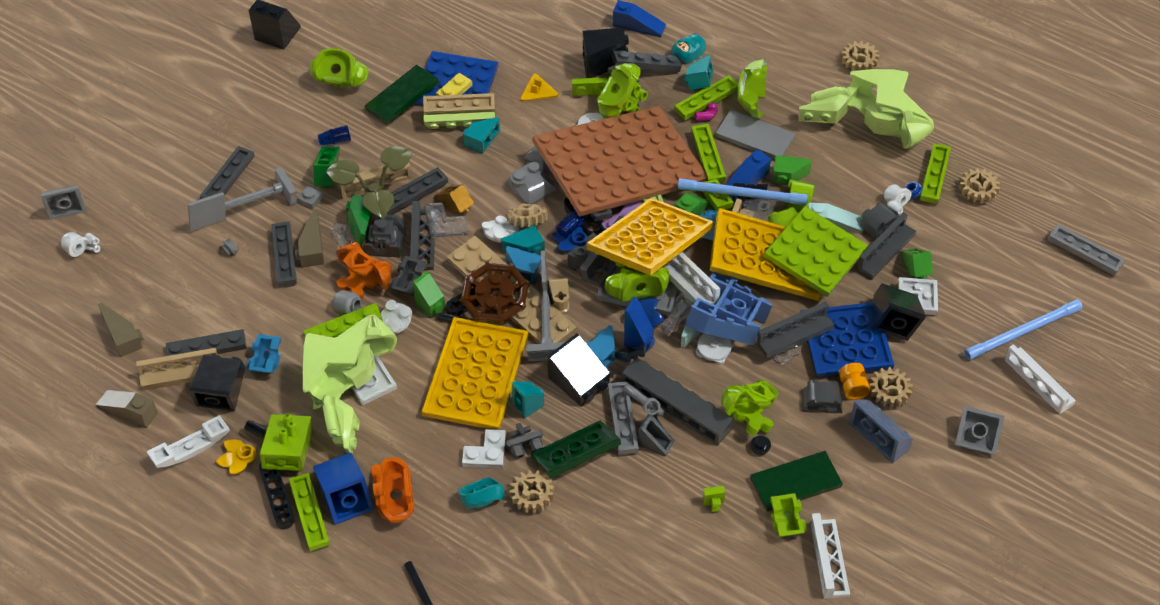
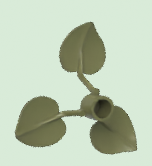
(375, 200)

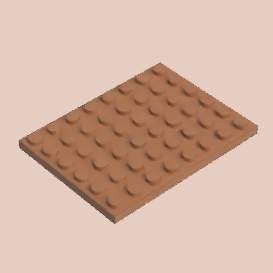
(618, 160)

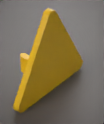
(538, 89)

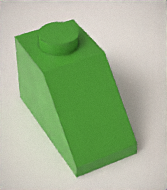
(790, 168)
(693, 203)
(917, 262)
(428, 295)

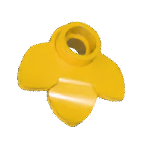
(234, 457)

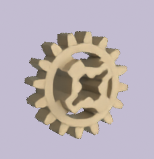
(860, 56)
(979, 185)
(527, 215)
(890, 387)
(532, 491)

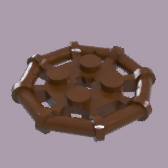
(490, 283)

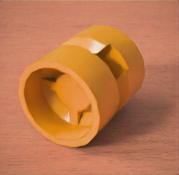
(855, 381)

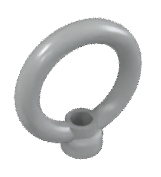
(652, 404)

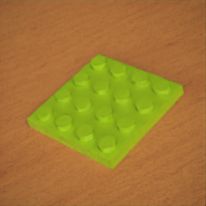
(815, 251)

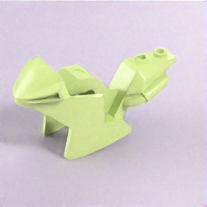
(880, 113)
(342, 363)

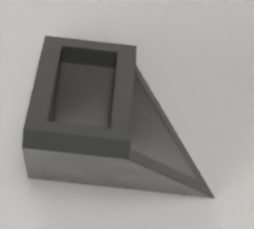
(654, 436)

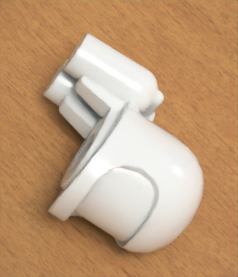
(896, 198)
(76, 244)

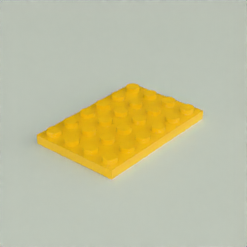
(650, 236)
(740, 251)
(475, 374)

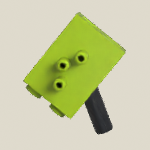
(284, 441)

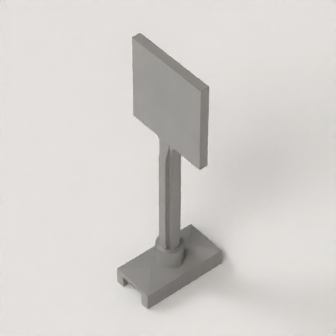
(212, 208)
(540, 352)

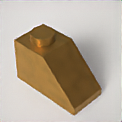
(455, 198)

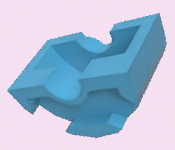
(266, 354)

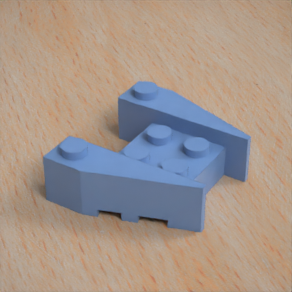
(733, 313)

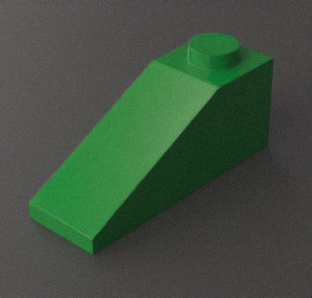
(325, 158)
(357, 218)

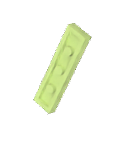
(454, 120)

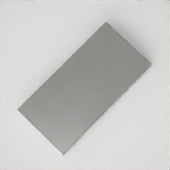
(754, 134)

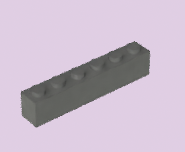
(679, 401)

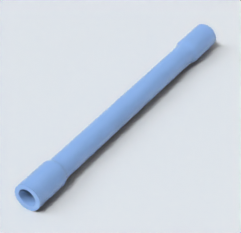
(792, 198)
(981, 348)

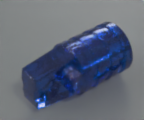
(329, 137)
(569, 224)

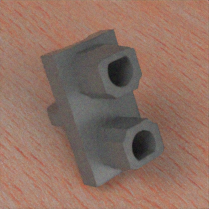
(516, 444)

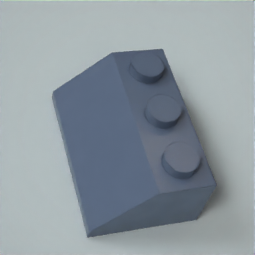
(880, 430)

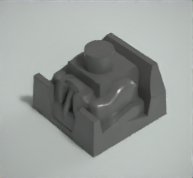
(384, 236)

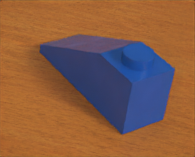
(636, 19)
(751, 170)
(637, 327)

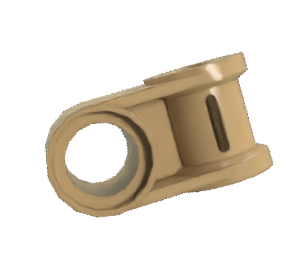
(559, 294)

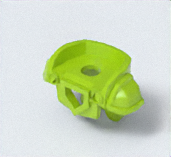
(351, 72)
(621, 91)
(633, 283)
(749, 408)

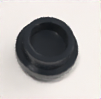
(760, 445)

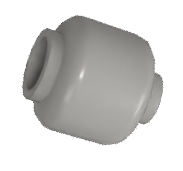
(346, 302)

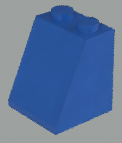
(343, 488)

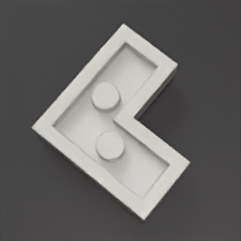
(925, 290)
(490, 455)

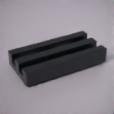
(629, 353)

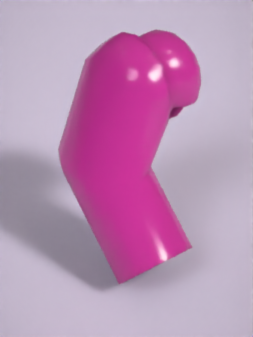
(709, 113)

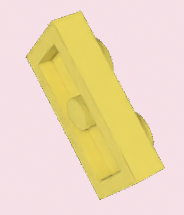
(456, 86)

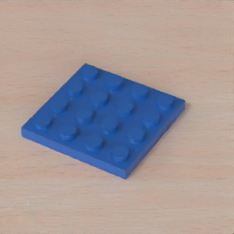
(447, 66)
(850, 342)

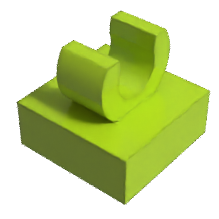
(714, 496)

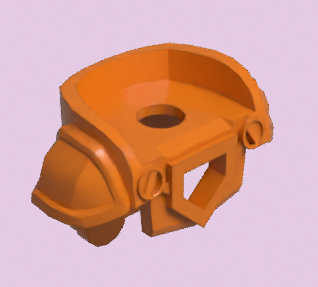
(362, 270)
(391, 476)

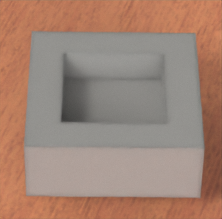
(310, 197)

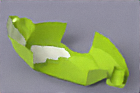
(751, 86)

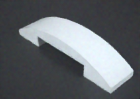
(190, 446)

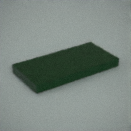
(401, 94)
(575, 449)
(803, 476)

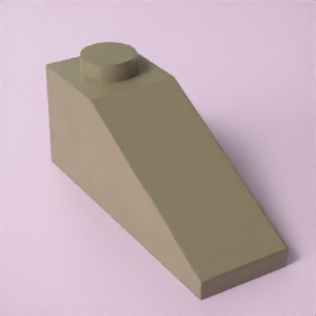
(310, 243)
(122, 331)
(129, 406)

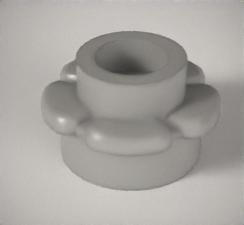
(230, 247)

